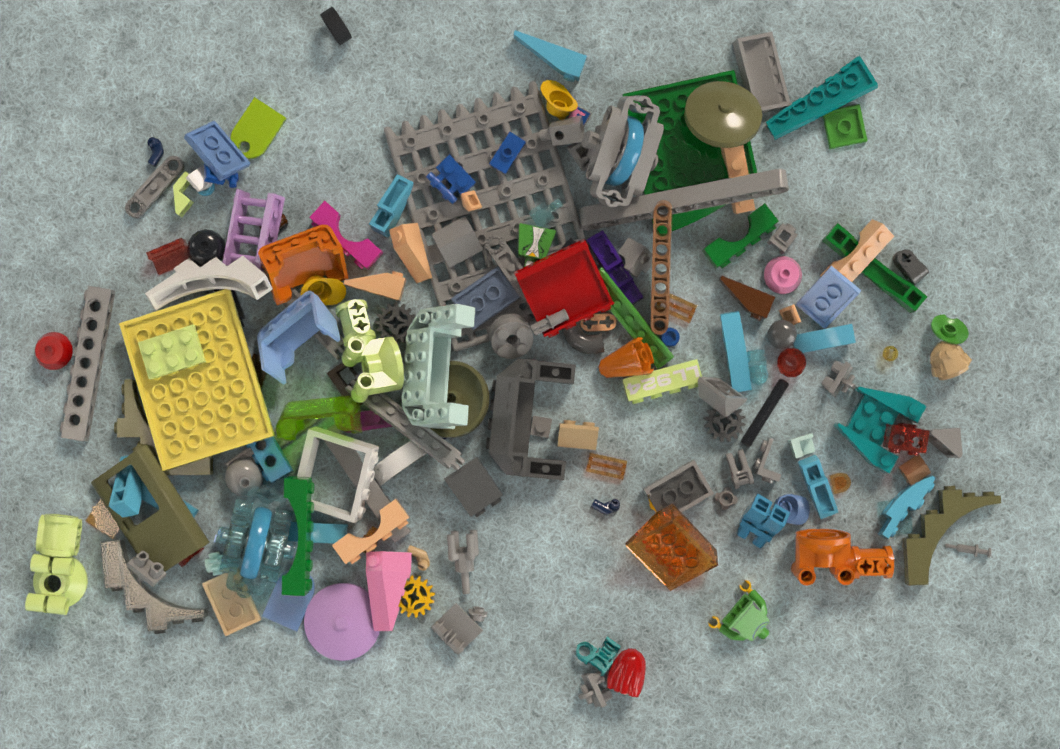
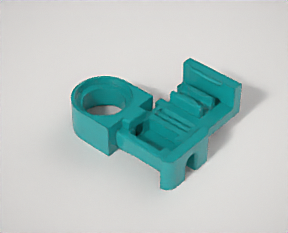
(601, 657)

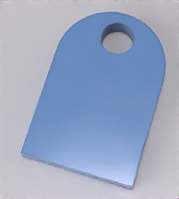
(287, 609)

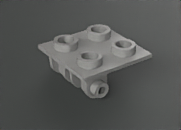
(456, 628)

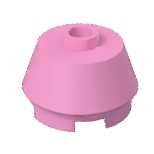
(782, 275)

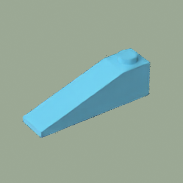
(559, 58)

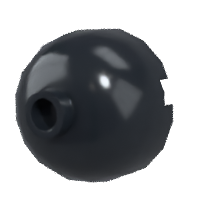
(205, 246)

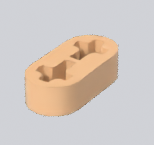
(599, 327)

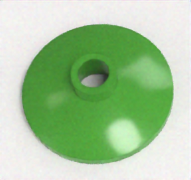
(949, 329)

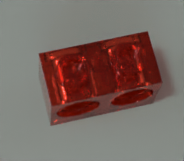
(906, 436)

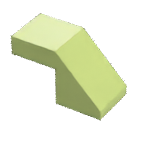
(182, 202)

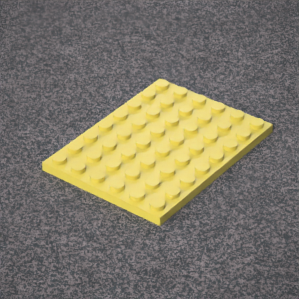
(208, 404)

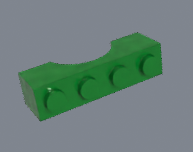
(721, 251)

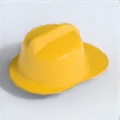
(558, 98)
(329, 290)

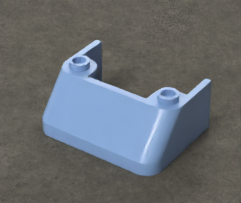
(290, 330)

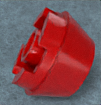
(53, 350)

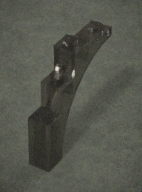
(138, 595)

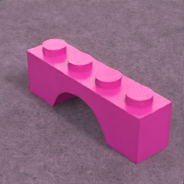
(364, 251)

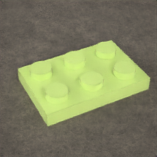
(171, 352)

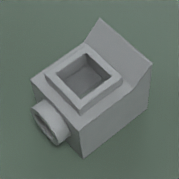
(783, 237)

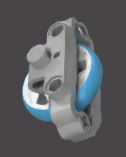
(623, 150)

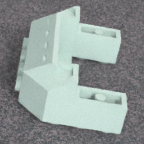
(428, 366)

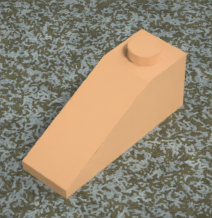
(411, 250)
(382, 284)

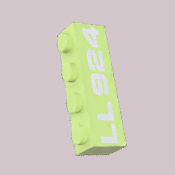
(662, 380)

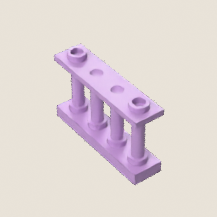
(269, 223)

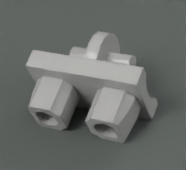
(843, 371)
(146, 569)
(591, 690)

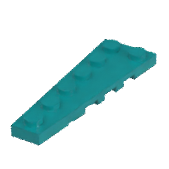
(837, 90)

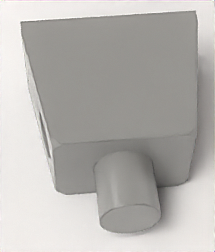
(572, 131)

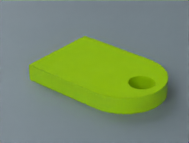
(257, 127)

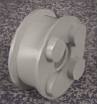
(514, 346)

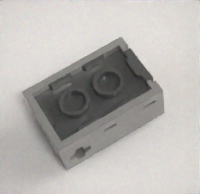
(681, 487)

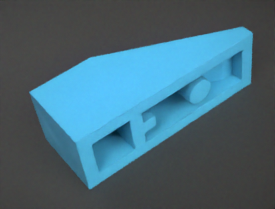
(126, 492)

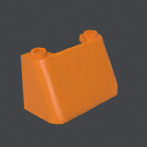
(299, 257)

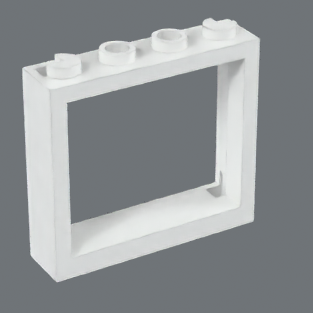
(367, 474)

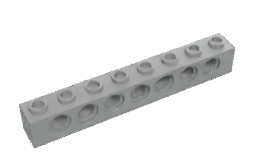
(92, 373)

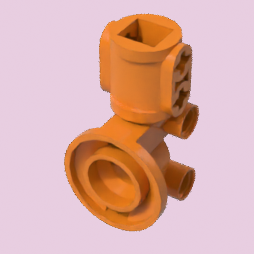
(834, 551)

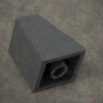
(474, 487)

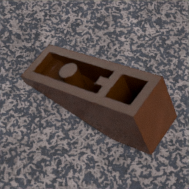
(751, 300)

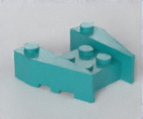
(868, 424)

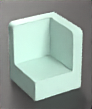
(801, 445)

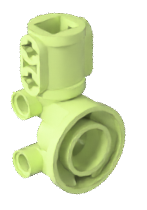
(379, 357)
(57, 541)

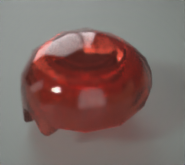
(794, 357)

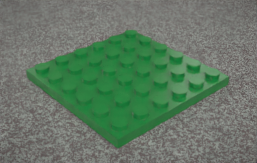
(681, 155)

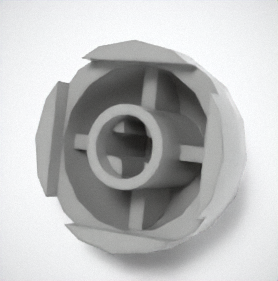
(243, 475)

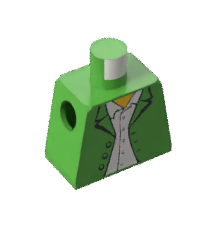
(534, 242)

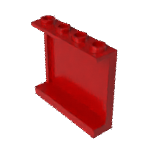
(565, 282)

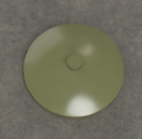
(723, 114)
(468, 388)

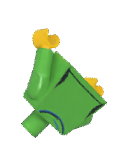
(746, 618)

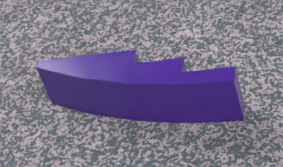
(614, 266)

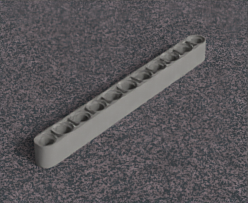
(687, 199)

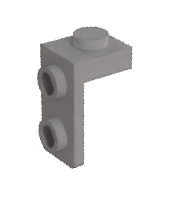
(768, 476)

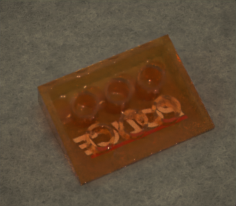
(673, 548)

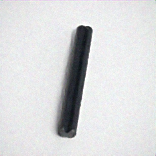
(764, 412)

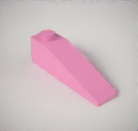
(386, 581)

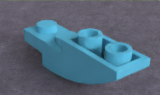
(908, 498)

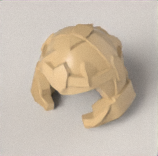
(948, 360)

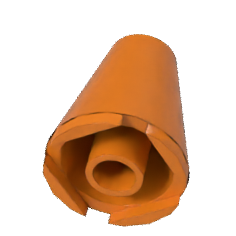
(629, 360)

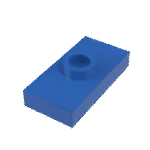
(507, 153)

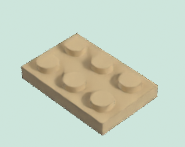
(230, 609)

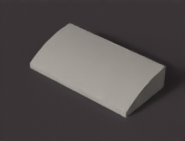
(762, 70)

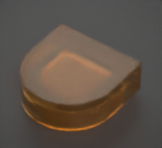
(839, 482)

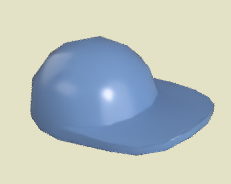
(797, 506)

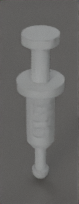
(970, 549)

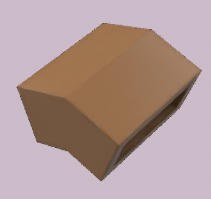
(914, 470)

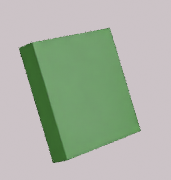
(845, 127)

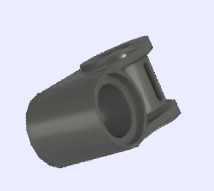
(911, 268)

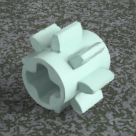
(213, 563)

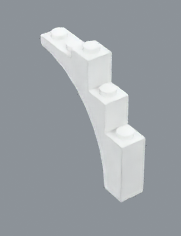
(191, 278)

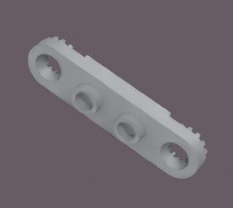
(154, 186)
(506, 261)

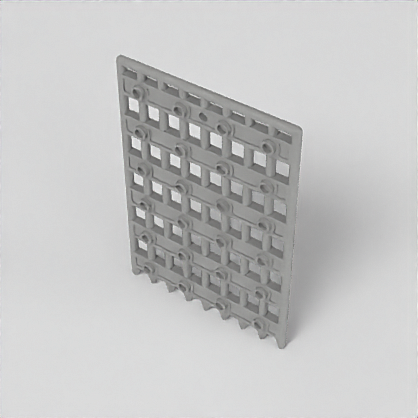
(506, 192)

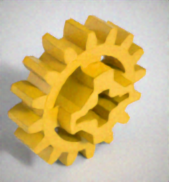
(422, 598)

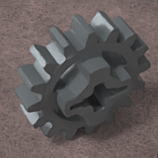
(395, 314)
(723, 430)

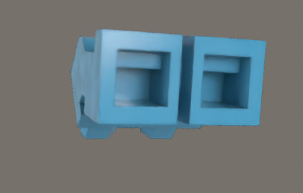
(762, 520)

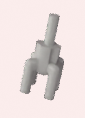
(463, 556)

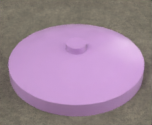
(340, 622)

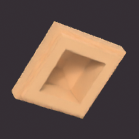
(470, 201)
(790, 314)

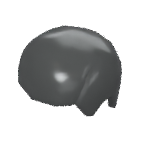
(782, 334)

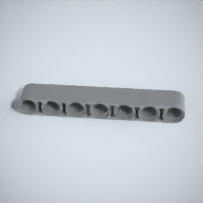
(352, 465)

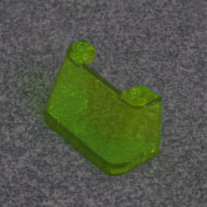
(343, 409)

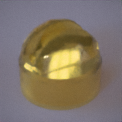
(886, 353)

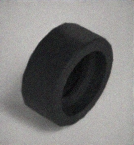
(336, 25)

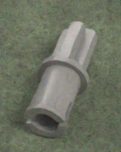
(549, 322)

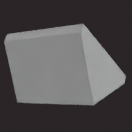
(457, 242)
(720, 395)
(947, 441)

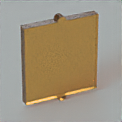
(103, 520)

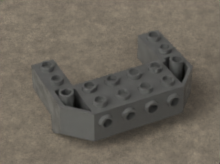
(513, 416)

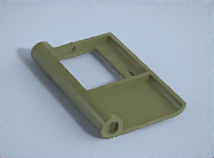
(171, 531)

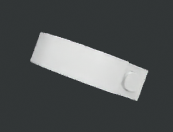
(397, 462)

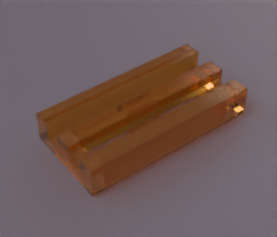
(690, 313)
(622, 469)

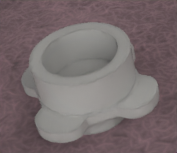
(731, 498)
(477, 614)

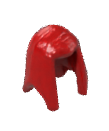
(627, 673)

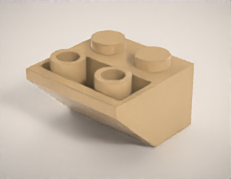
(577, 436)

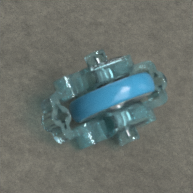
(256, 542)

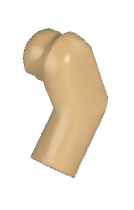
(421, 557)

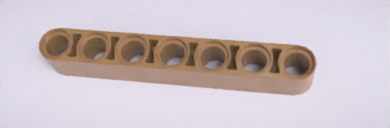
(661, 258)

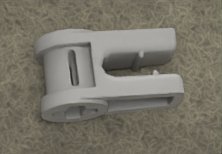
(745, 470)

